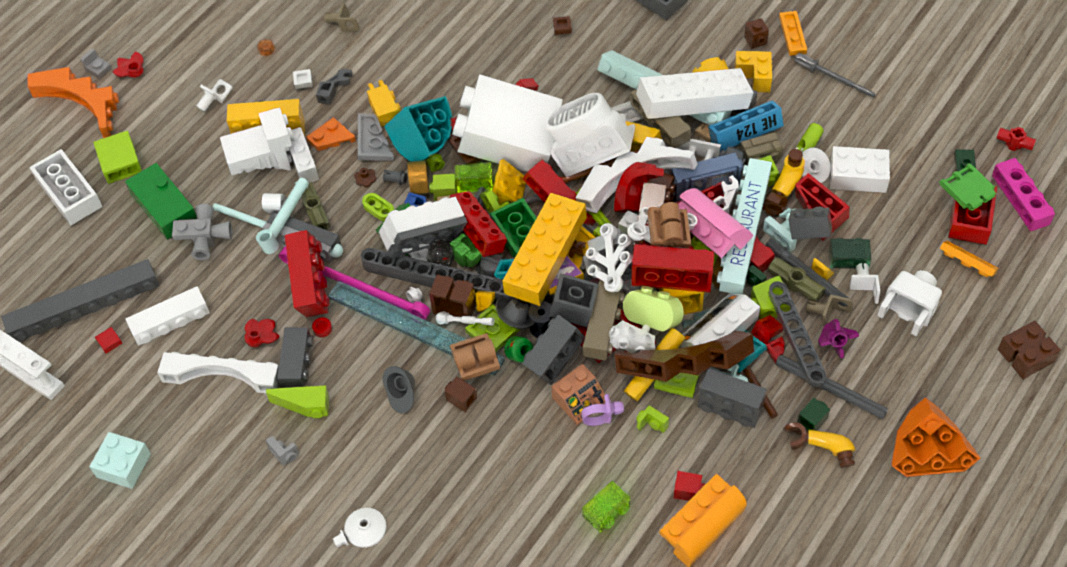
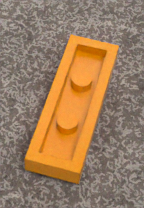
(793, 33)
(969, 259)

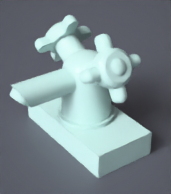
(780, 232)

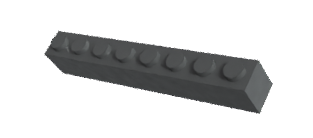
(80, 301)

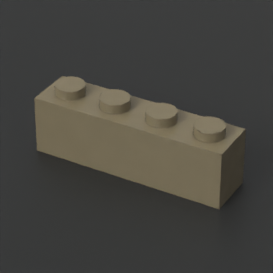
(672, 129)
(602, 319)

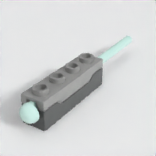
(330, 241)

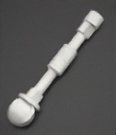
(444, 317)

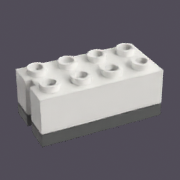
(421, 225)

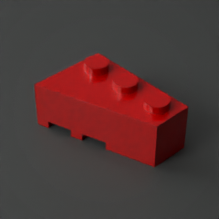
(814, 194)

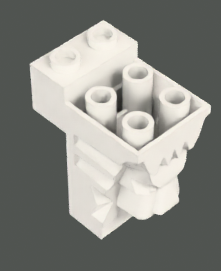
(261, 145)

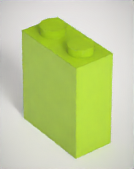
(117, 157)

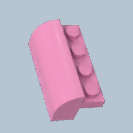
(714, 225)

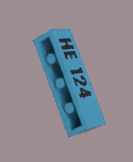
(746, 125)

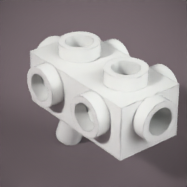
(631, 338)

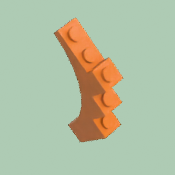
(64, 85)

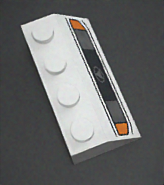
(730, 314)

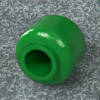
(517, 348)

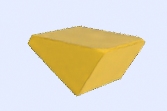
(821, 269)

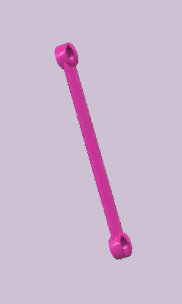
(417, 308)

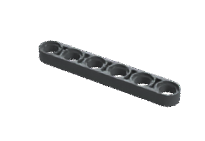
(793, 334)

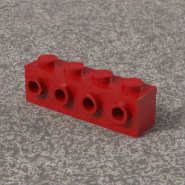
(480, 227)

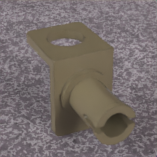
(342, 18)
(826, 309)

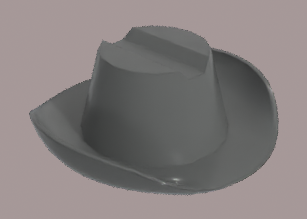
(514, 313)

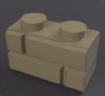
(762, 147)

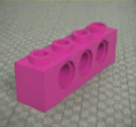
(1023, 194)

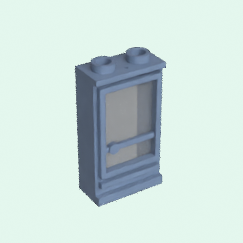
(707, 174)

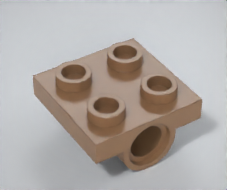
(669, 226)
(475, 357)

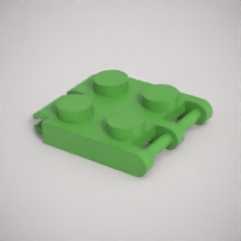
(969, 189)

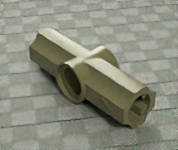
(314, 207)
(803, 285)

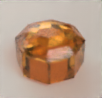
(265, 47)

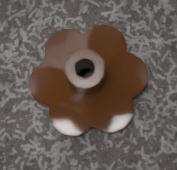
(365, 177)

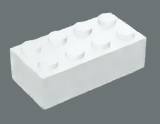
(66, 187)

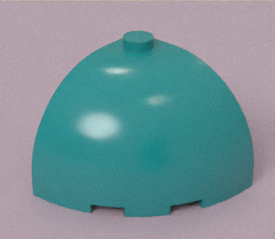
(421, 129)

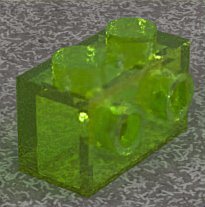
(473, 176)
(606, 507)

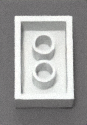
(859, 169)

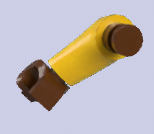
(791, 173)
(836, 443)

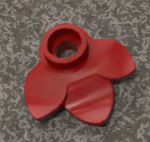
(130, 67)
(260, 332)

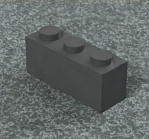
(294, 357)

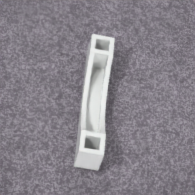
(180, 368)

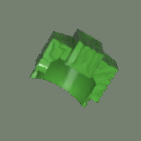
(465, 251)

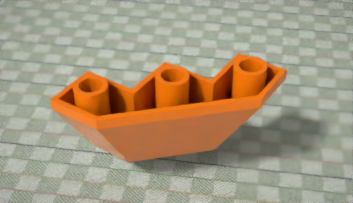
(931, 443)

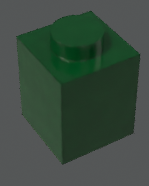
(813, 415)

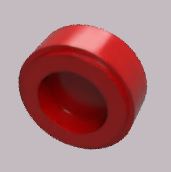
(322, 327)

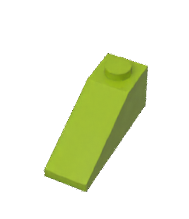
(307, 401)

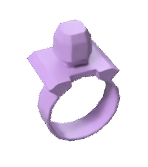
(607, 408)

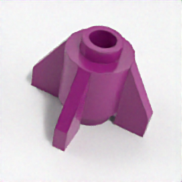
(834, 333)

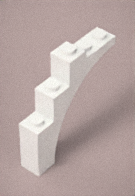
(604, 179)

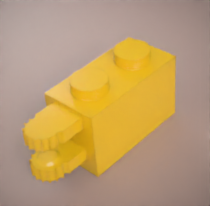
(382, 102)

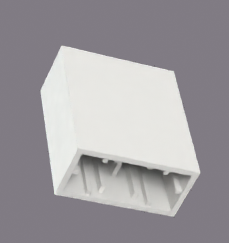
(505, 123)

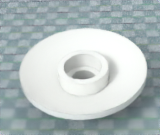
(819, 162)
(367, 535)

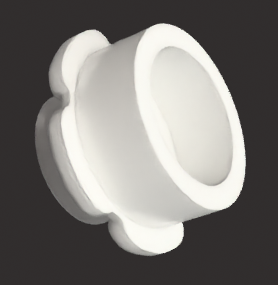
(414, 295)

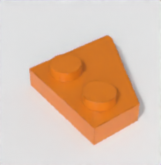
(329, 135)

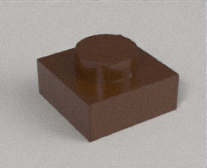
(562, 25)

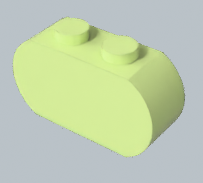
(653, 308)

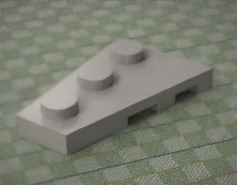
(371, 140)

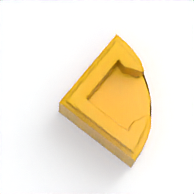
(484, 299)

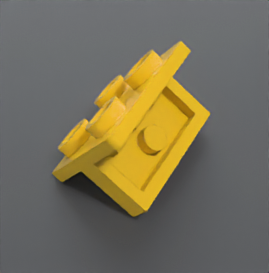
(508, 183)

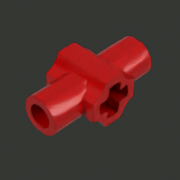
(1016, 138)

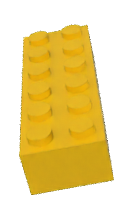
(544, 249)

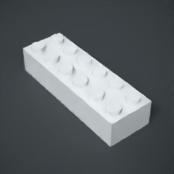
(694, 93)

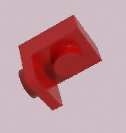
(766, 329)

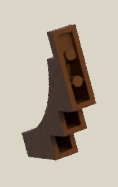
(692, 360)

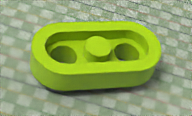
(379, 208)

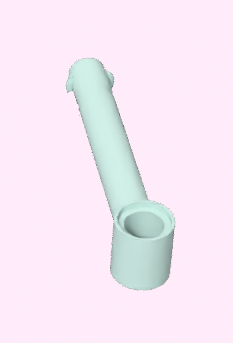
(267, 237)

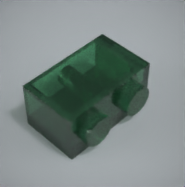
(849, 253)

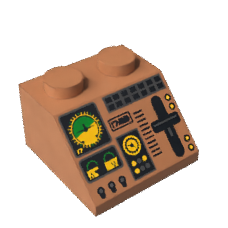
(577, 392)

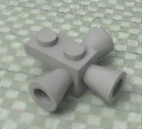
(201, 231)

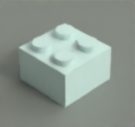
(120, 460)

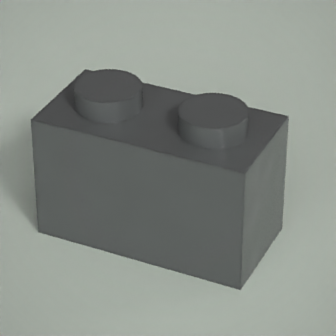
(810, 223)

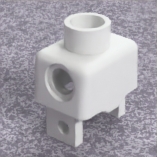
(912, 298)

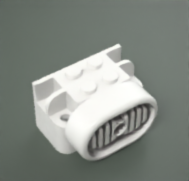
(587, 133)

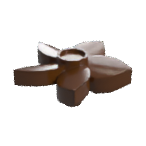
(576, 248)

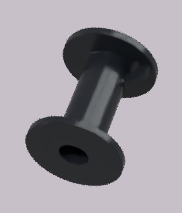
(541, 317)

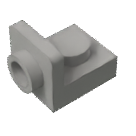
(94, 64)
(282, 453)

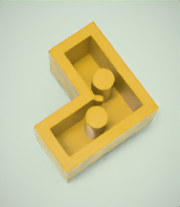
(756, 66)

